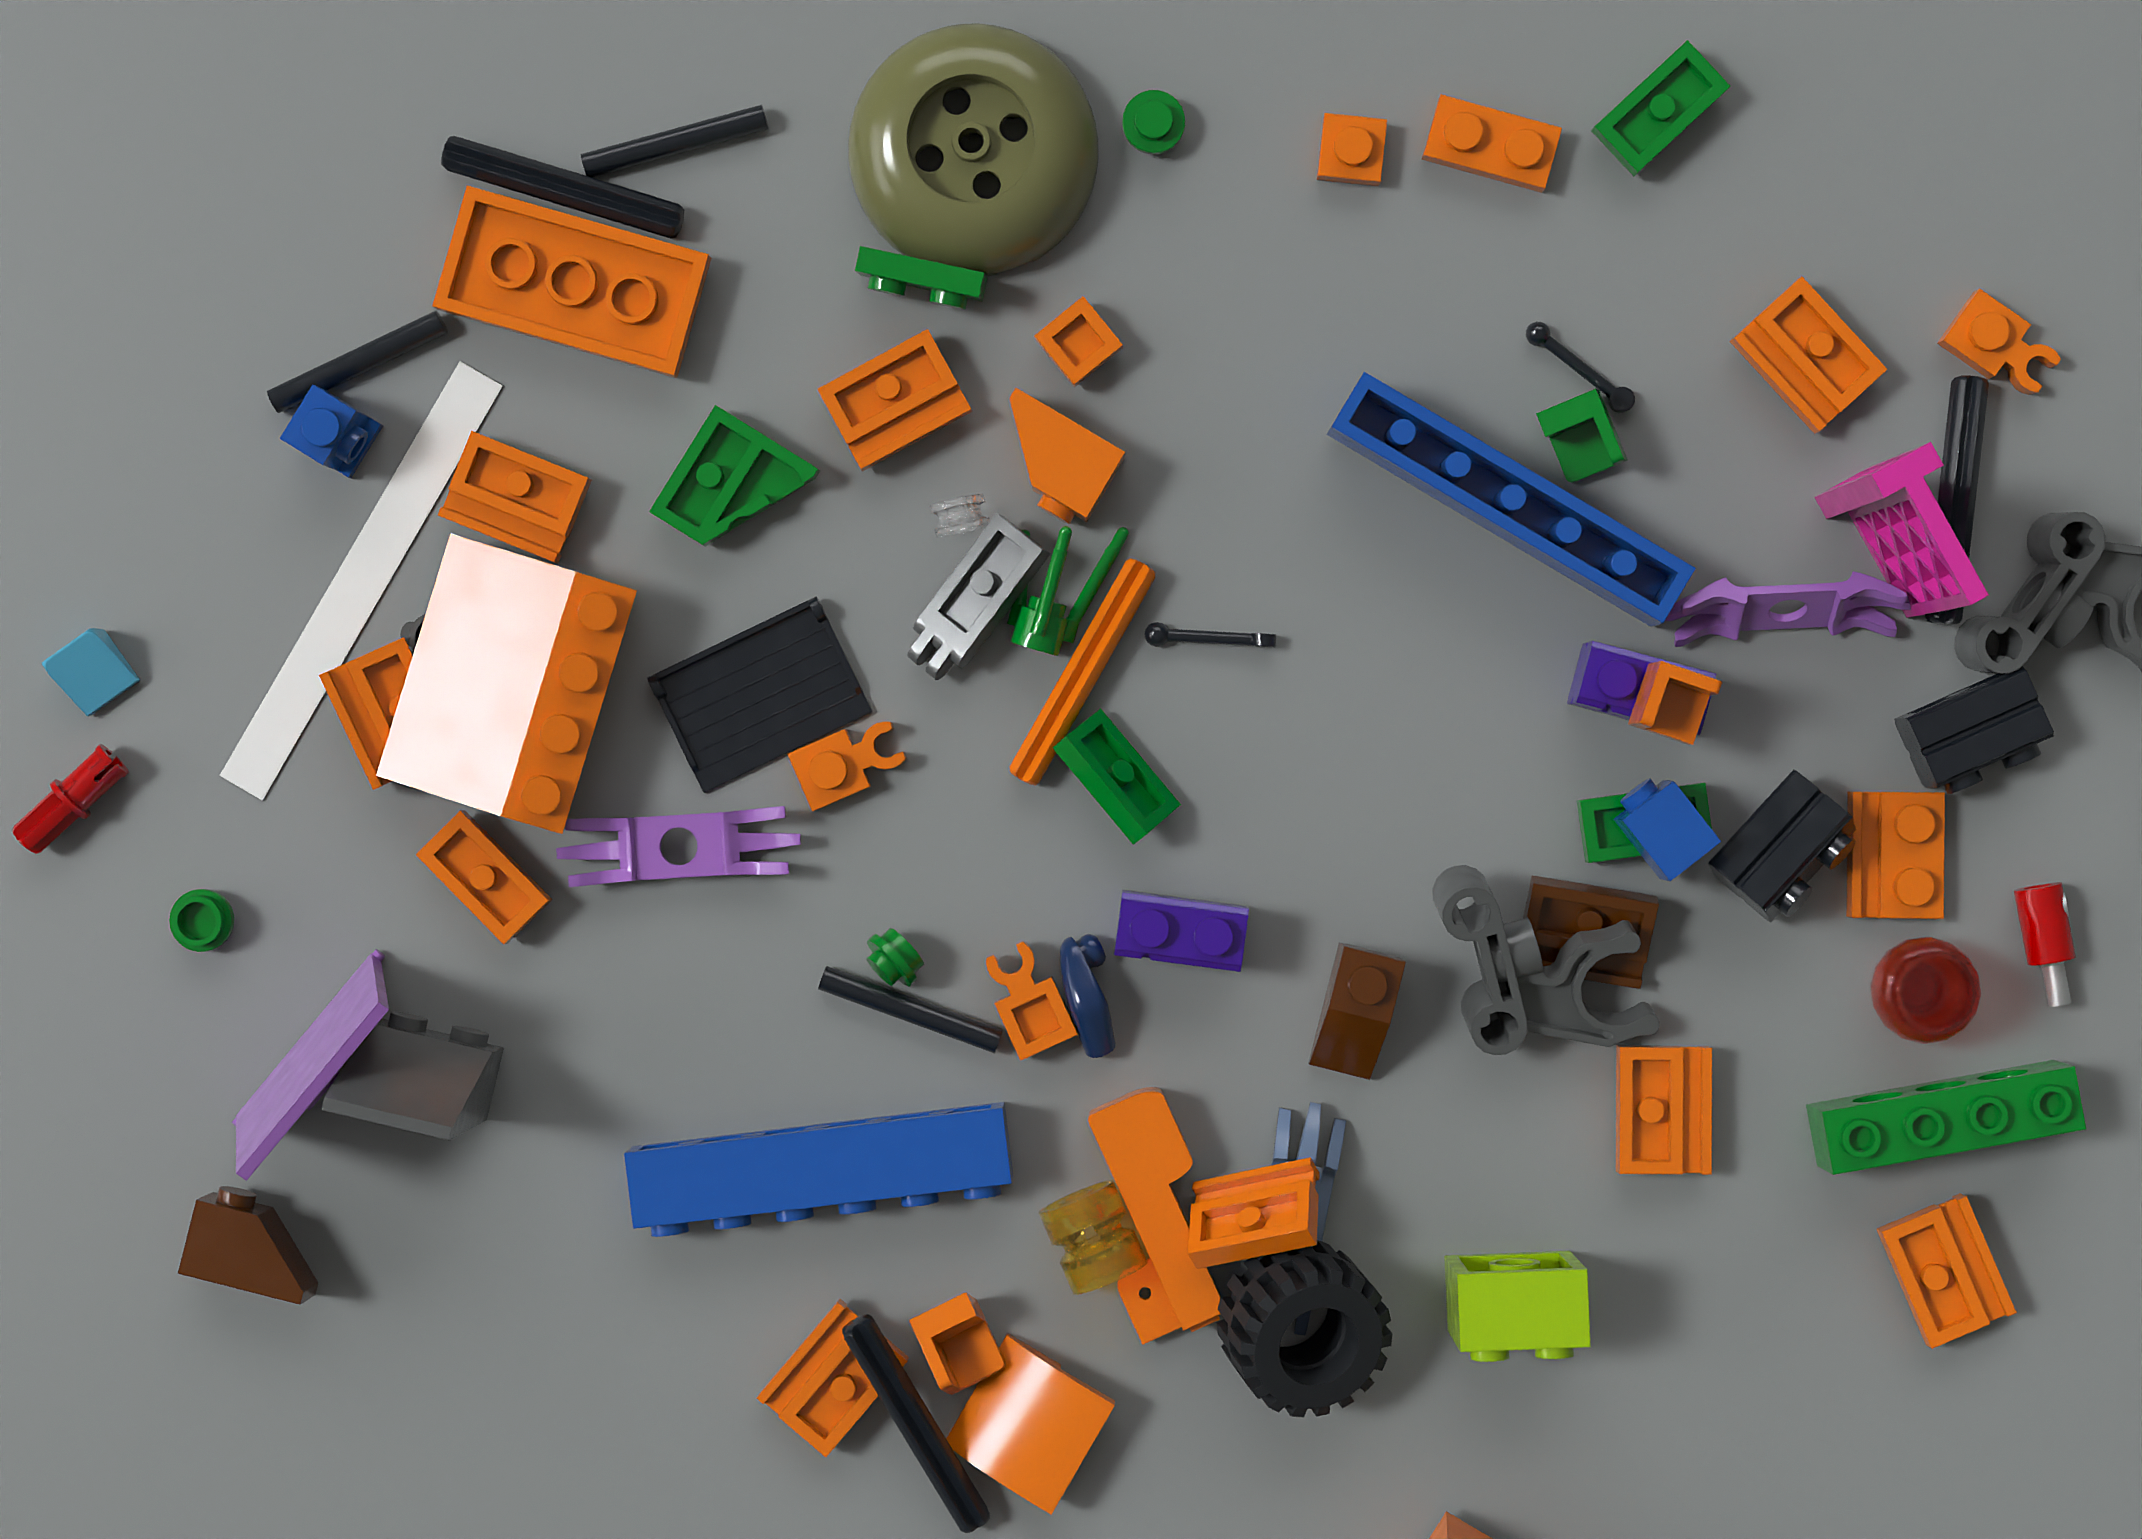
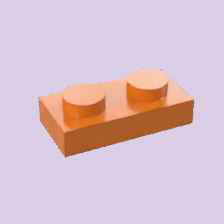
(1491, 143)
(484, 877)

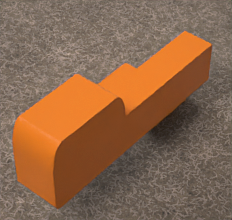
(1144, 1157)

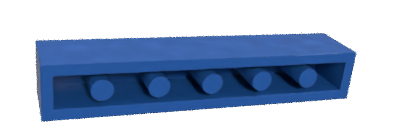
(1511, 501)
(818, 1167)

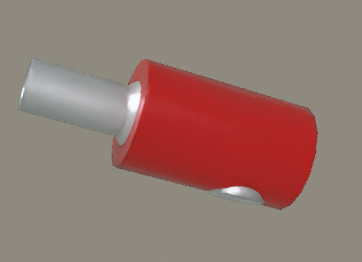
(2047, 936)

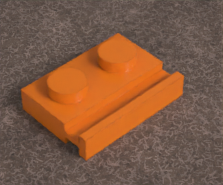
(1808, 355)
(894, 400)
(514, 497)
(366, 700)
(1896, 855)
(1663, 1109)
(1254, 1213)
(1946, 1270)
(822, 1384)

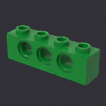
(1946, 1116)

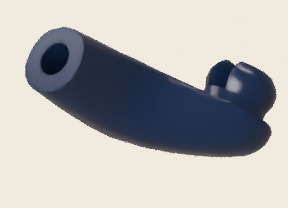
(1085, 996)

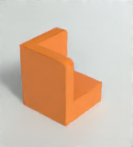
(1672, 701)
(958, 1343)

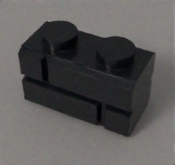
(1974, 729)
(1784, 847)

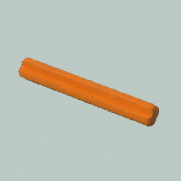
(1082, 671)

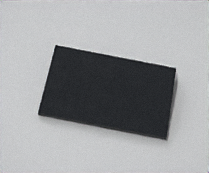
(759, 694)

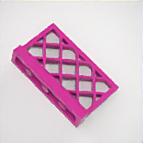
(1908, 531)

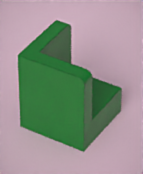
(1582, 435)

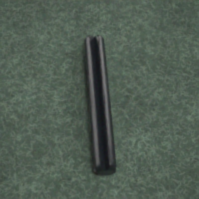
(562, 187)
(1961, 467)
(916, 1423)

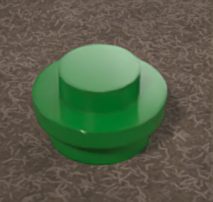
(1153, 122)
(201, 920)
(894, 958)

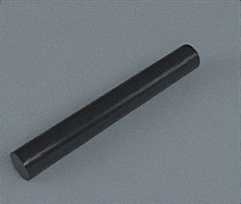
(674, 141)
(358, 360)
(910, 1009)

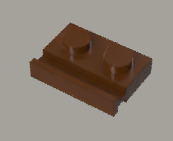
(1565, 907)

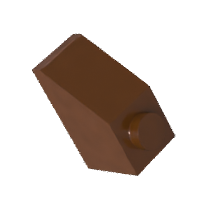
(1356, 1010)
(245, 1248)

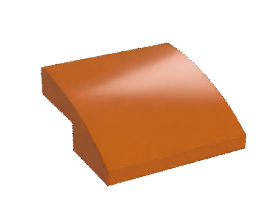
(1030, 1424)

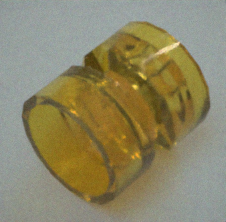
(1103, 1257)

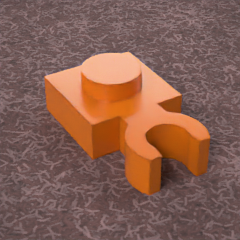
(1990, 337)
(836, 767)
(1032, 1011)

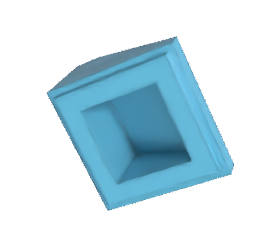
(91, 670)

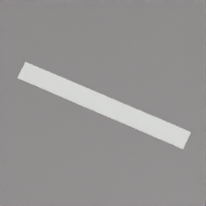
(361, 580)

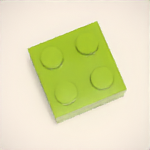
(1517, 1304)

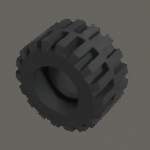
(1328, 1363)

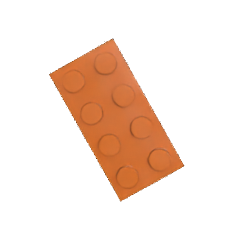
(572, 281)

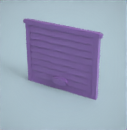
(310, 1065)

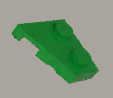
(728, 479)

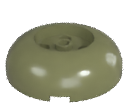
(1041, 177)

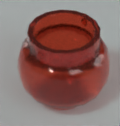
(1925, 990)

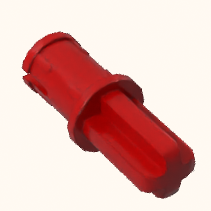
(69, 800)

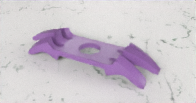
(1840, 606)
(641, 851)

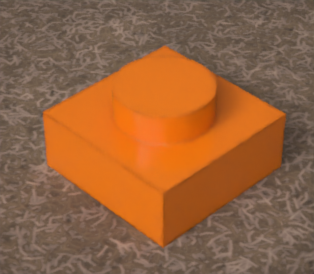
(1351, 149)
(1078, 341)

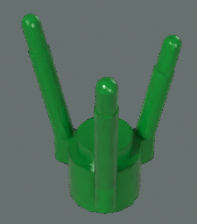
(1042, 622)

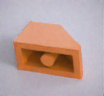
(1063, 459)

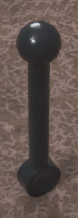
(1619, 399)
(1158, 634)

